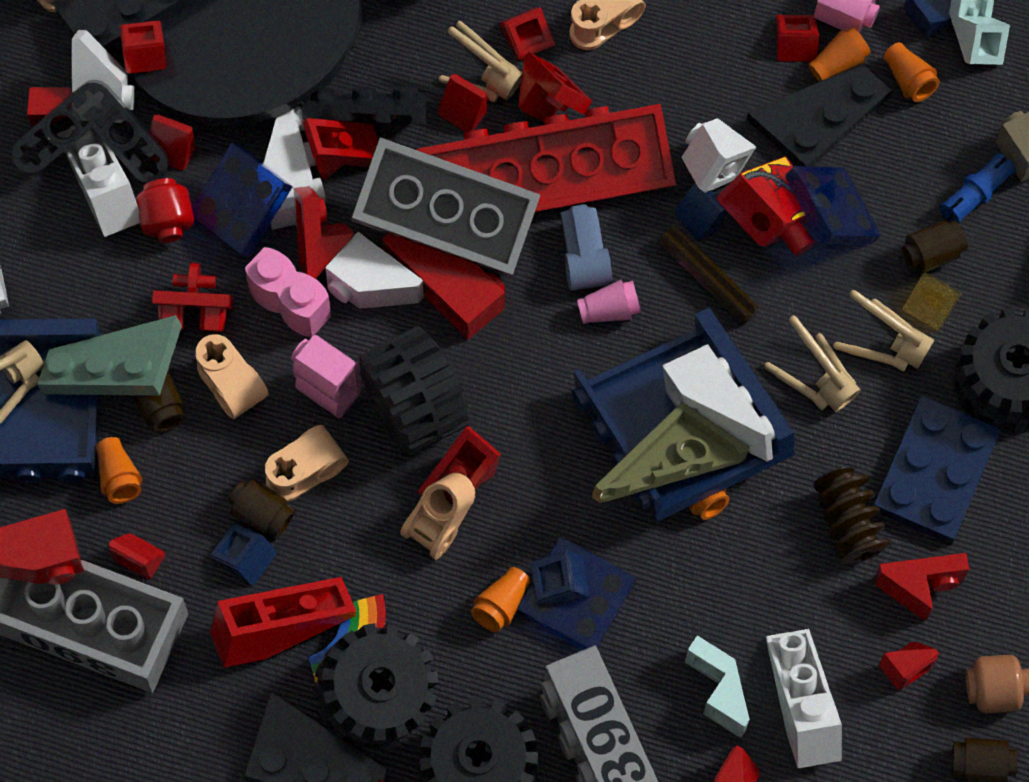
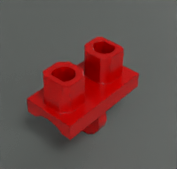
(212, 306)

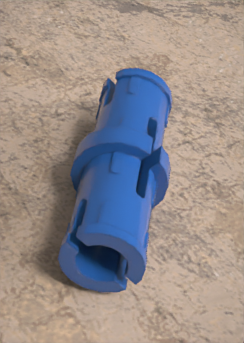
(977, 188)

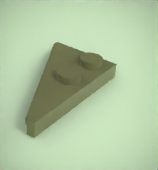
(675, 450)

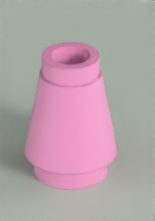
(610, 303)

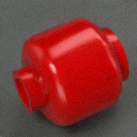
(165, 210)

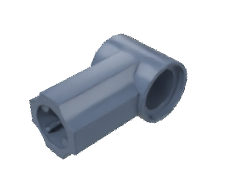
(586, 259)

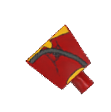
(768, 207)

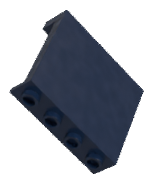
(633, 402)
(47, 431)

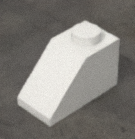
(93, 62)
(715, 154)
(371, 277)

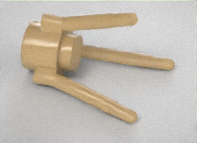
(501, 76)
(909, 344)
(20, 364)
(835, 386)

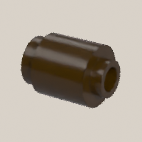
(934, 246)
(162, 411)
(261, 508)
(983, 760)

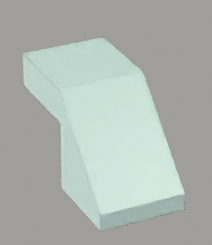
(978, 34)
(727, 702)

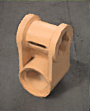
(601, 19)
(231, 381)
(308, 460)
(434, 519)

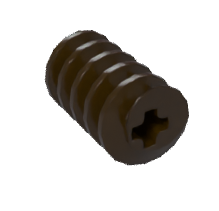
(850, 516)

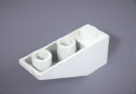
(292, 162)
(102, 182)
(709, 389)
(805, 699)

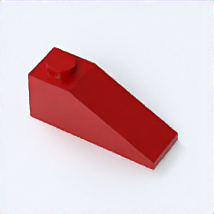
(451, 284)
(40, 550)
(275, 620)

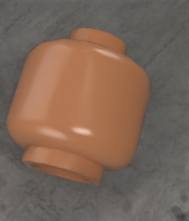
(997, 684)

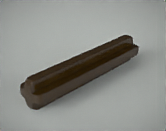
(709, 275)

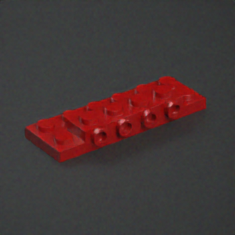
(572, 159)

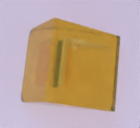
(932, 301)

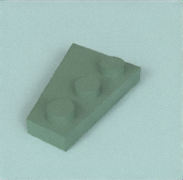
(114, 363)

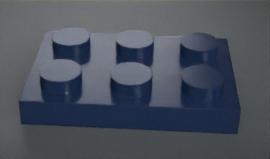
(936, 469)

